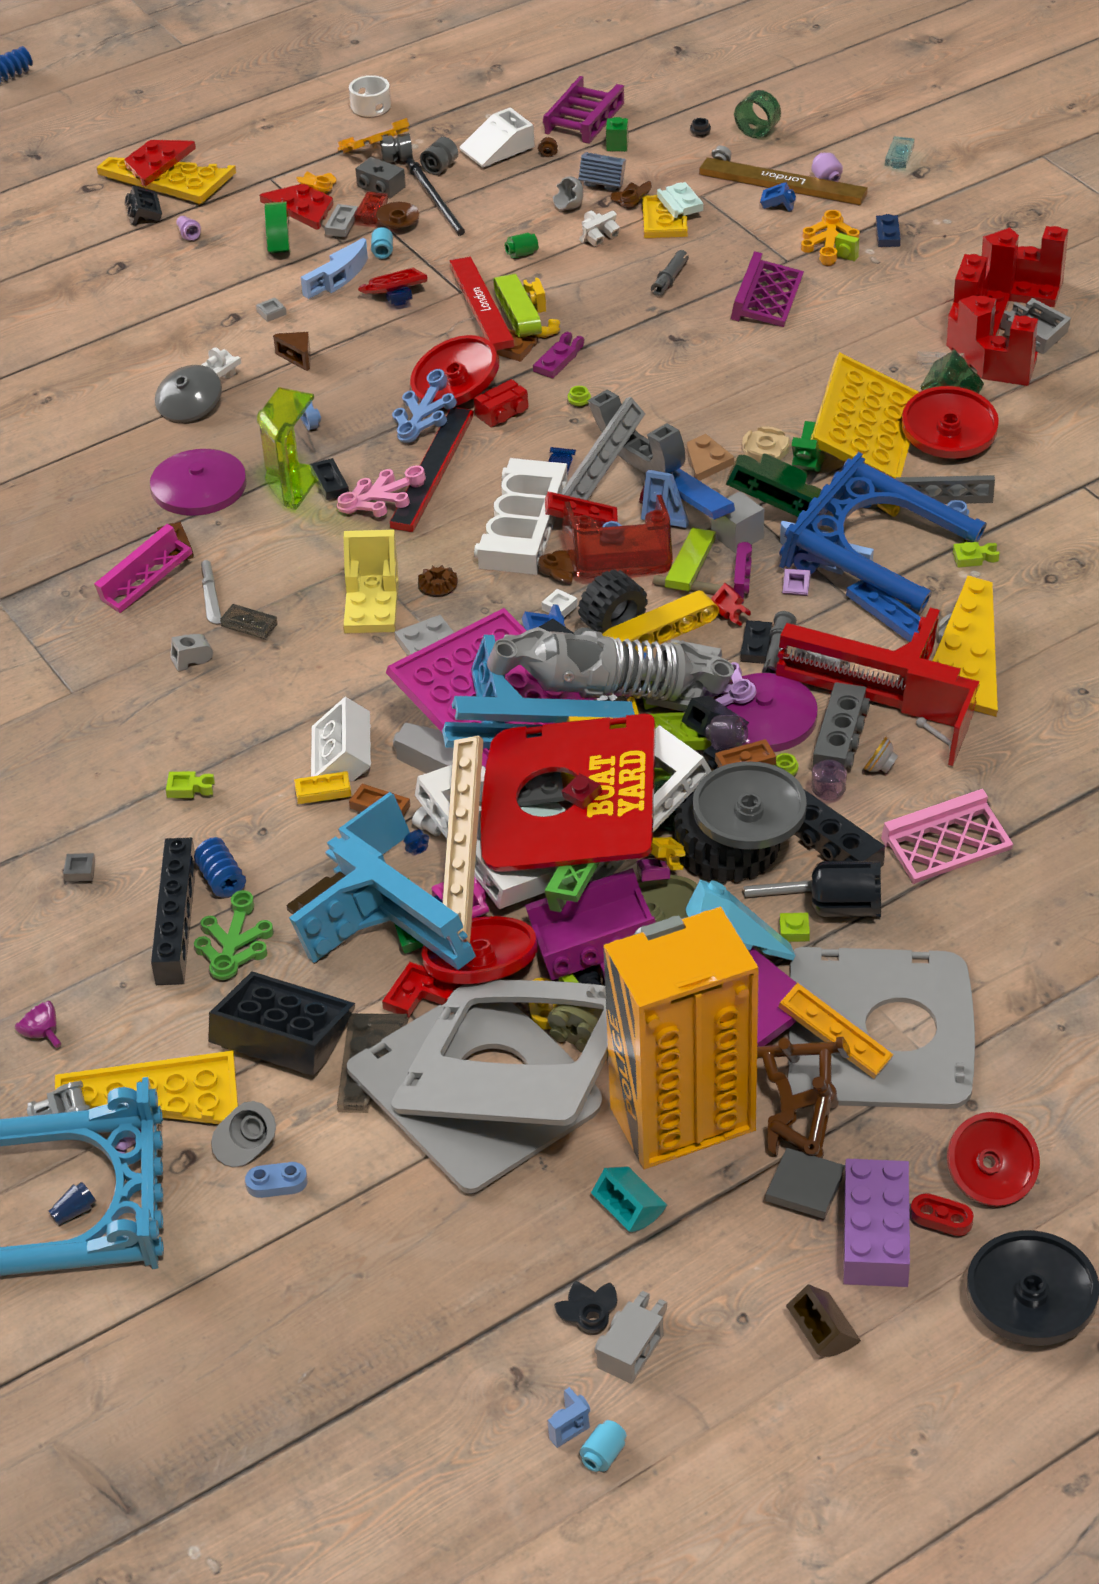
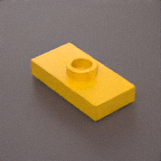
(322, 787)

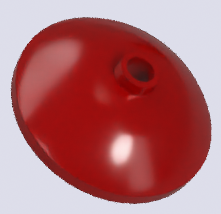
(1008, 1147)

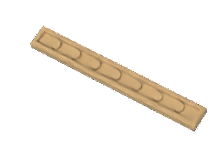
(463, 829)

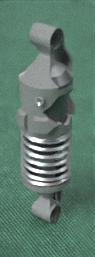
(603, 665)

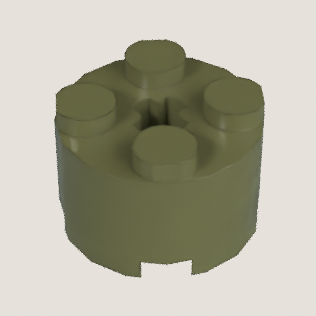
(573, 1023)

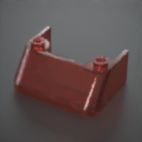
(626, 548)

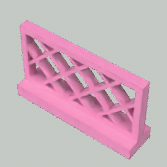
(933, 820)

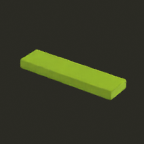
(690, 559)

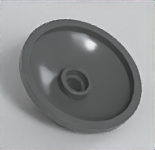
(188, 393)

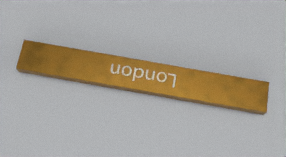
(768, 178)

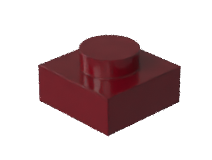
(581, 791)

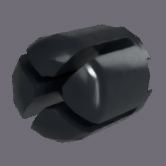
(847, 889)

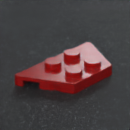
(156, 158)
(302, 203)

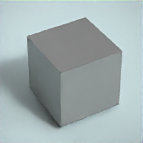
(742, 525)

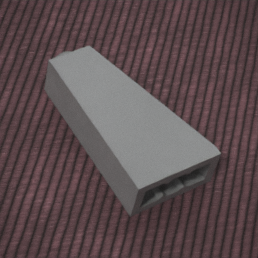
(422, 748)

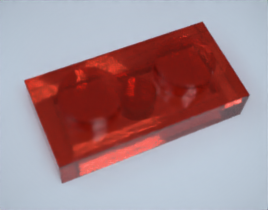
(368, 208)

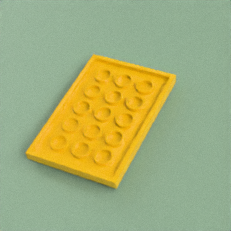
(863, 416)

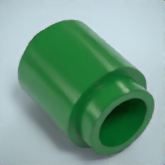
(521, 245)

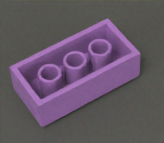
(876, 1223)

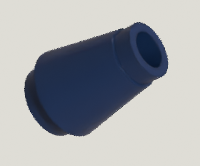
(72, 1203)

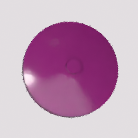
(198, 482)
(780, 711)

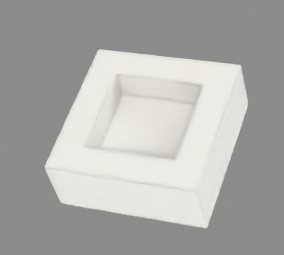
(564, 600)

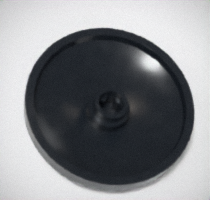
(1032, 1287)

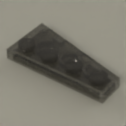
(363, 1033)

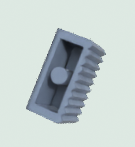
(602, 170)

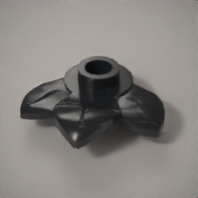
(587, 1304)

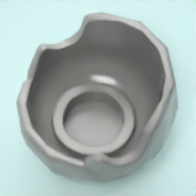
(569, 194)

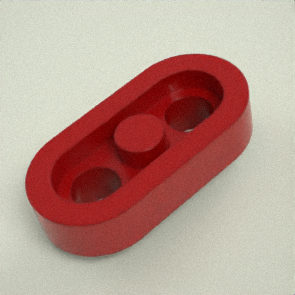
(942, 1214)

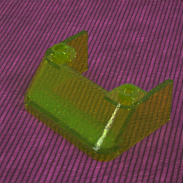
(284, 473)

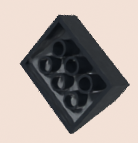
(279, 1022)

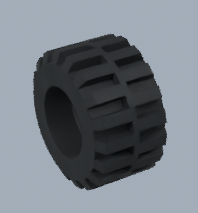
(611, 601)

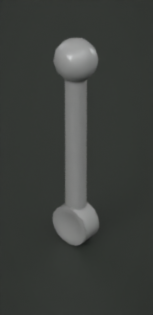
(921, 722)

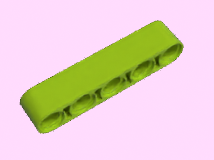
(517, 305)

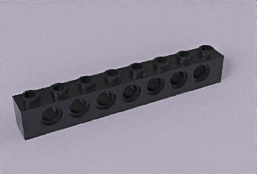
(828, 830)

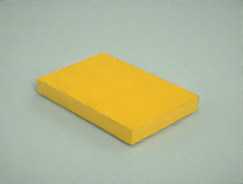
(660, 222)

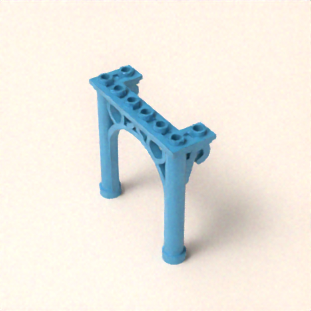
(125, 1239)

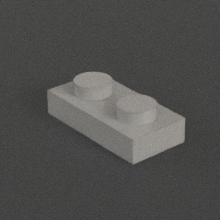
(341, 220)

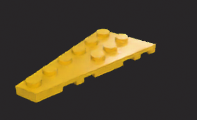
(182, 180)

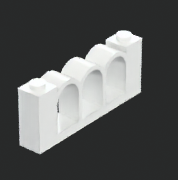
(521, 514)
(687, 771)
(503, 887)

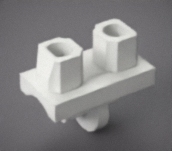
(596, 225)
(222, 362)

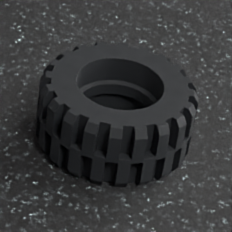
(713, 858)

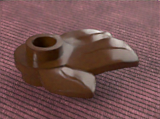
(631, 194)
(557, 565)

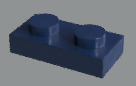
(888, 230)

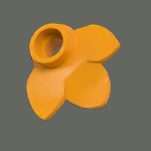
(321, 183)

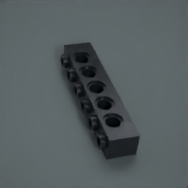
(174, 912)

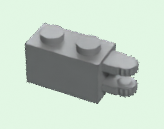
(631, 1338)

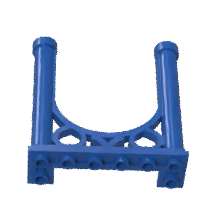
(857, 488)

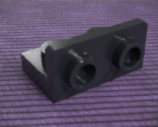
(142, 203)

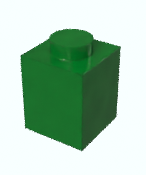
(617, 134)

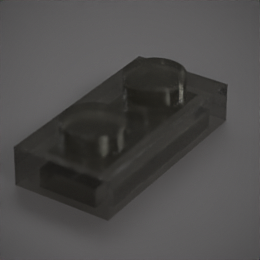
(248, 621)

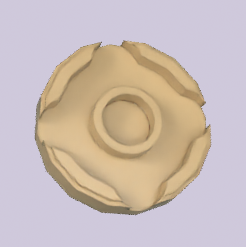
(767, 441)

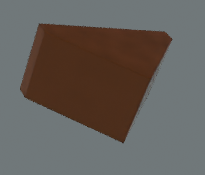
(294, 348)

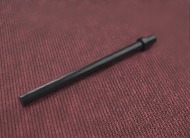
(416, 169)

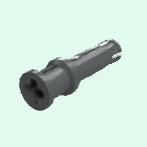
(780, 621)

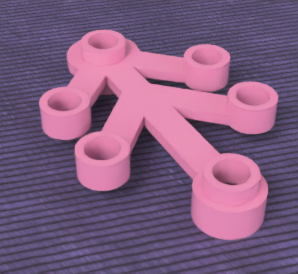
(356, 500)

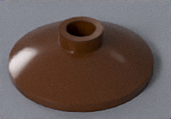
(397, 214)

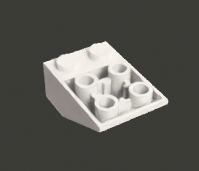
(499, 138)

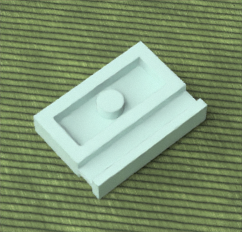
(680, 200)

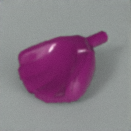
(40, 1023)

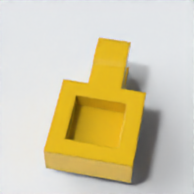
(536, 294)
(668, 850)

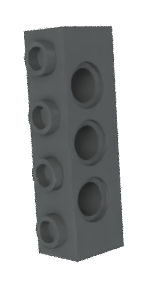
(841, 725)

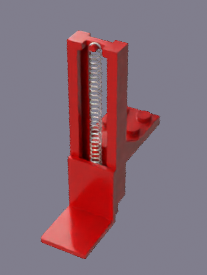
(923, 686)

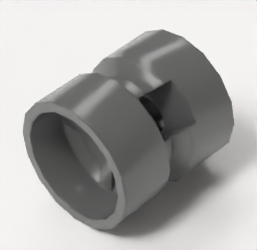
(396, 148)
(439, 155)

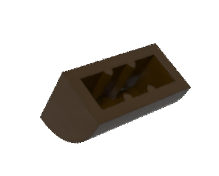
(822, 1322)

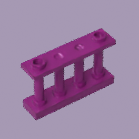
(594, 121)

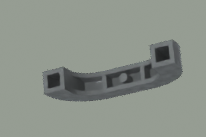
(660, 452)

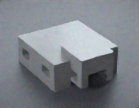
(1047, 330)

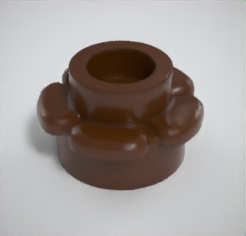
(549, 143)

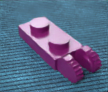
(558, 355)
(743, 569)

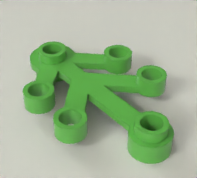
(226, 964)

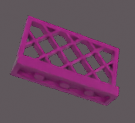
(751, 286)

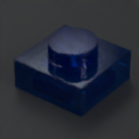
(399, 296)

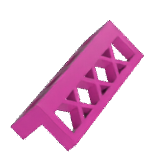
(138, 566)

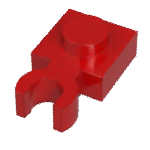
(730, 603)

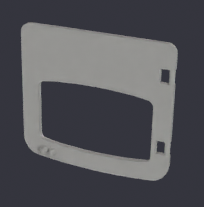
(502, 1090)

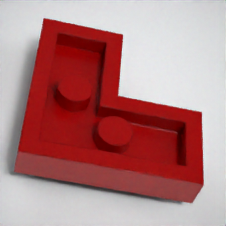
(413, 986)

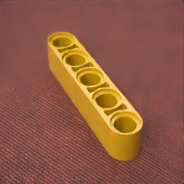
(667, 620)

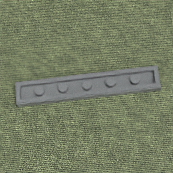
(604, 450)

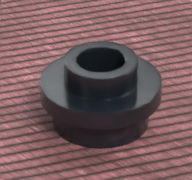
(700, 126)

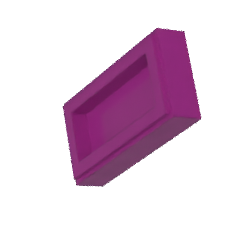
(652, 869)

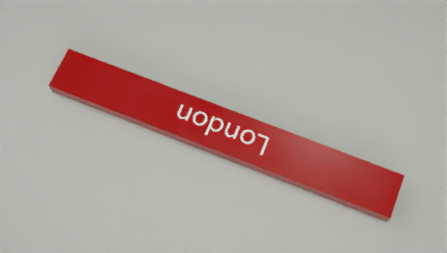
(481, 303)

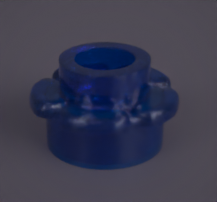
(416, 842)

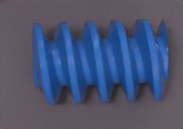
(14, 62)
(219, 867)

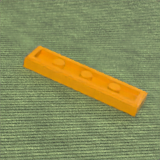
(829, 1025)

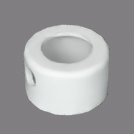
(376, 92)

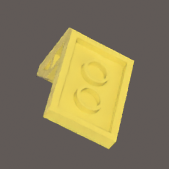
(370, 581)

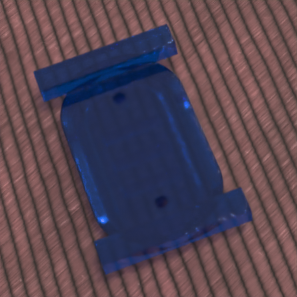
(562, 455)

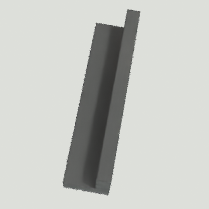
(949, 488)

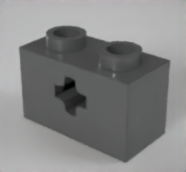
(380, 177)

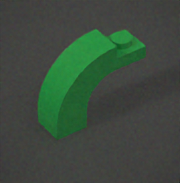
(277, 227)
(806, 451)

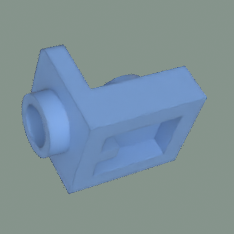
(570, 1421)

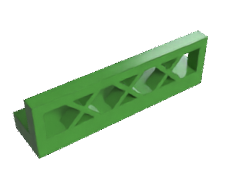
(563, 882)

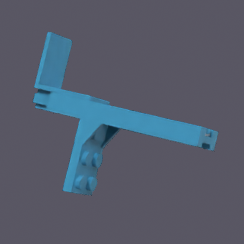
(377, 892)

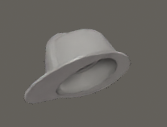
(243, 1134)

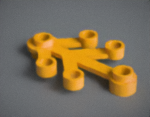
(350, 144)
(831, 220)

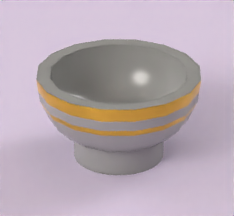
(882, 757)

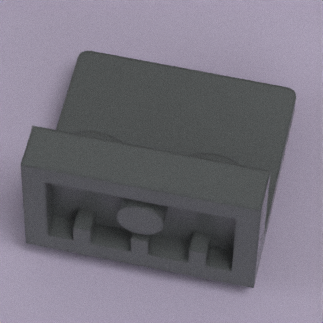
(542, 789)

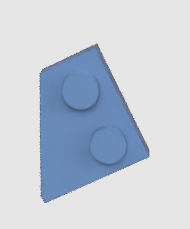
(664, 484)

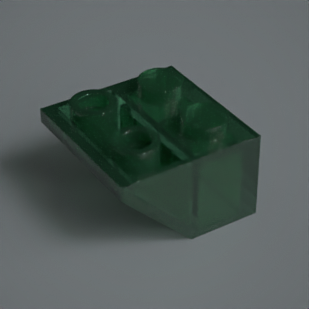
(952, 371)

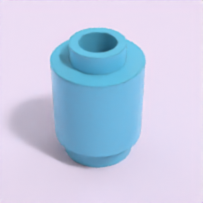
(382, 242)
(603, 1446)

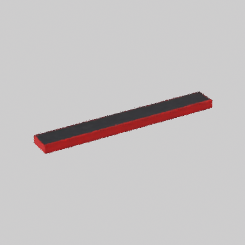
(434, 465)

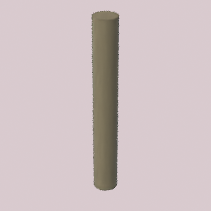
(697, 585)

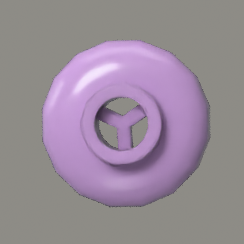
(827, 167)

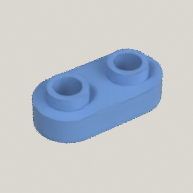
(311, 417)
(276, 1179)

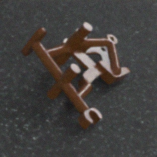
(822, 1095)

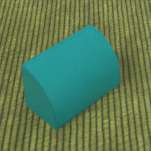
(628, 1198)

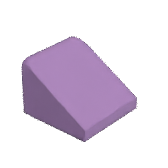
(796, 582)

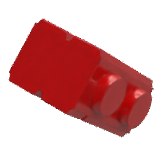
(501, 403)

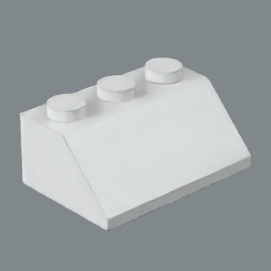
(342, 741)

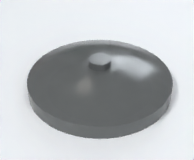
(749, 805)

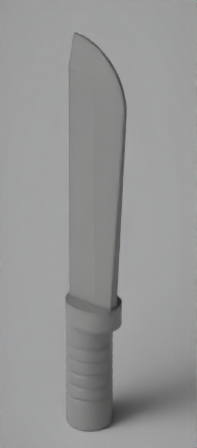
(211, 601)

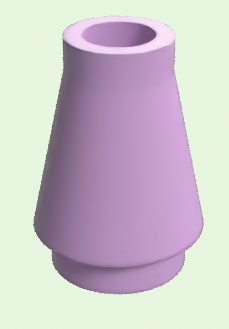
(188, 228)

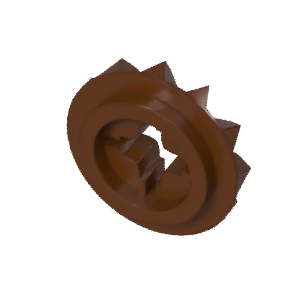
(437, 587)

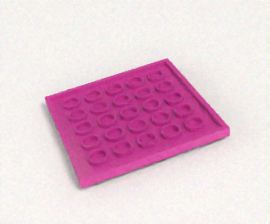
(444, 671)

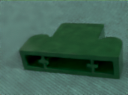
(773, 483)

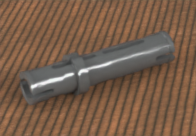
(667, 276)

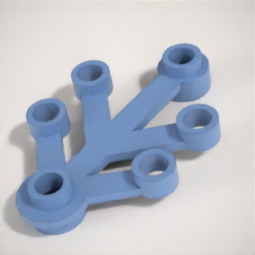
(410, 430)

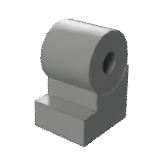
(190, 649)

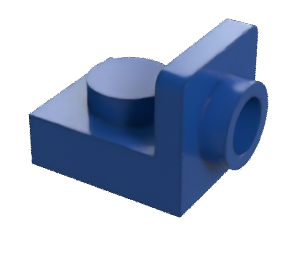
(778, 194)

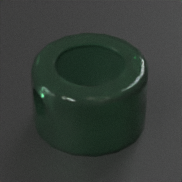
(745, 114)

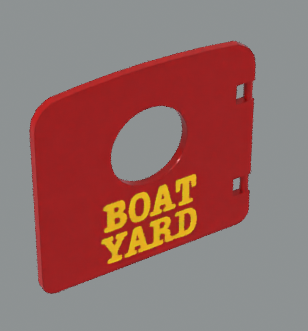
(608, 829)

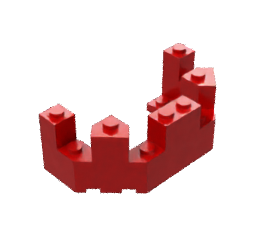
(984, 292)

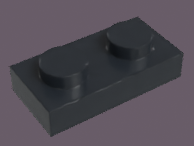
(329, 478)
(755, 642)

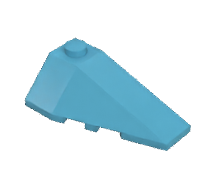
(746, 923)

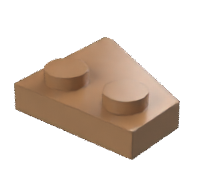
(707, 456)

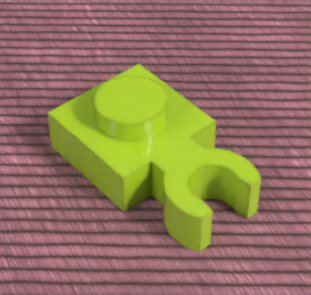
(972, 554)
(186, 783)

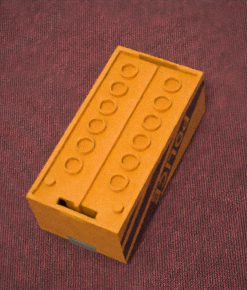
(682, 1035)

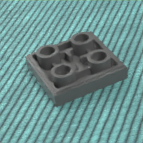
(805, 1183)

